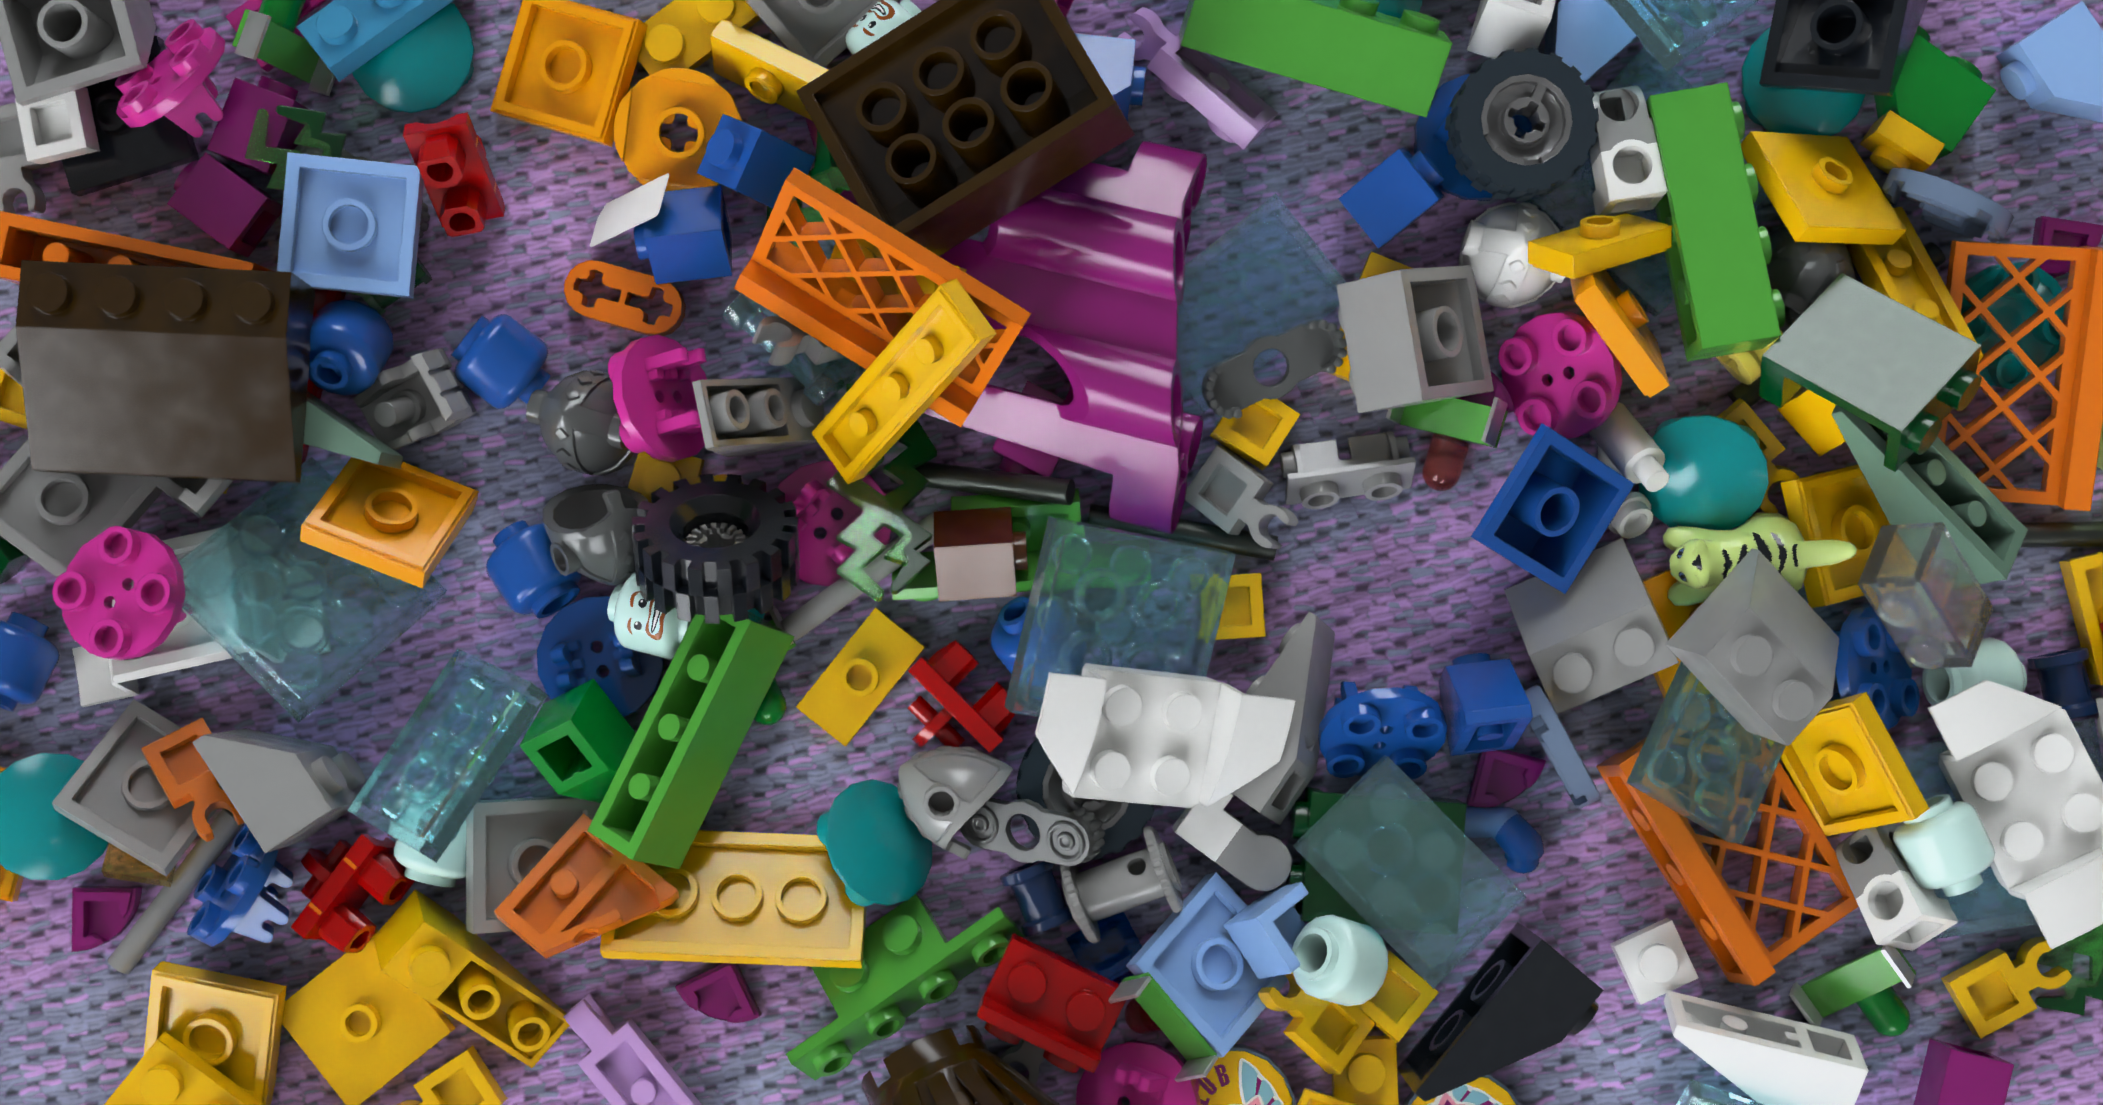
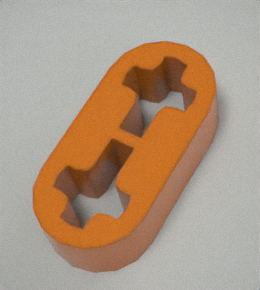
(620, 313)

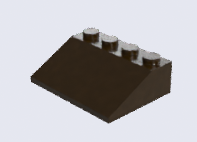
(964, 116)
(164, 370)

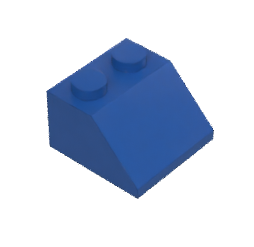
(1552, 509)

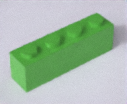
(1327, 45)
(1716, 242)
(689, 738)

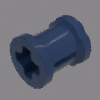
(2065, 681)
(1037, 897)

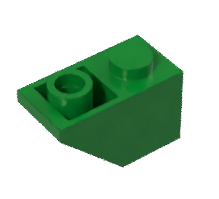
(1937, 93)
(579, 742)

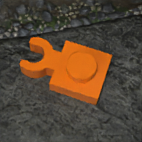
(187, 776)

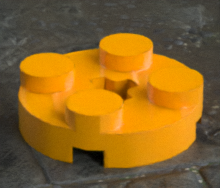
(656, 102)

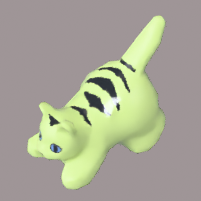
(1707, 556)

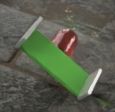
(1452, 423)
(1154, 1011)

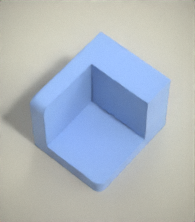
(1268, 931)

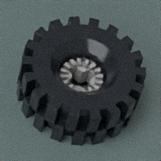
(716, 548)

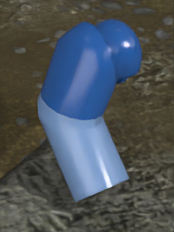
(1511, 832)

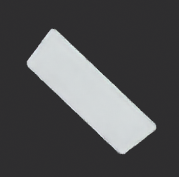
(630, 210)

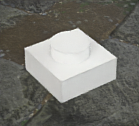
(58, 127)
(1654, 961)

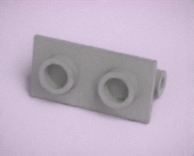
(1376, 468)

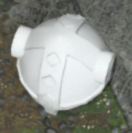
(1499, 254)

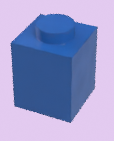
(751, 160)
(1394, 195)
(688, 236)

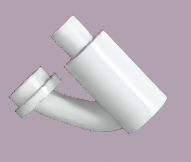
(1636, 456)

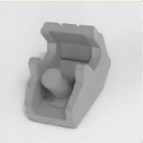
(415, 400)

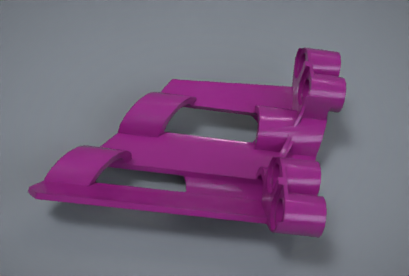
(1103, 289)

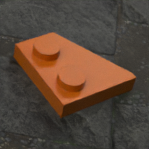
(581, 893)

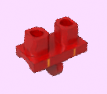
(455, 173)
(940, 677)
(343, 884)

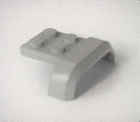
(60, 512)

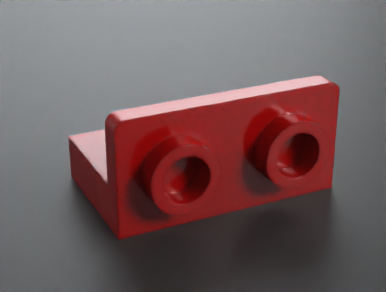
(1050, 1005)

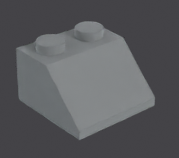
(72, 43)
(1414, 337)
(1595, 633)
(1760, 651)
(281, 783)

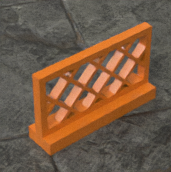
(859, 316)
(2078, 387)
(1704, 892)

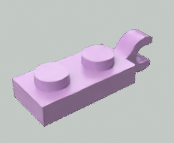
(1200, 80)
(624, 1060)

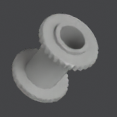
(1122, 885)

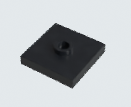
(124, 150)

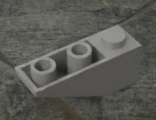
(755, 415)
(1299, 675)

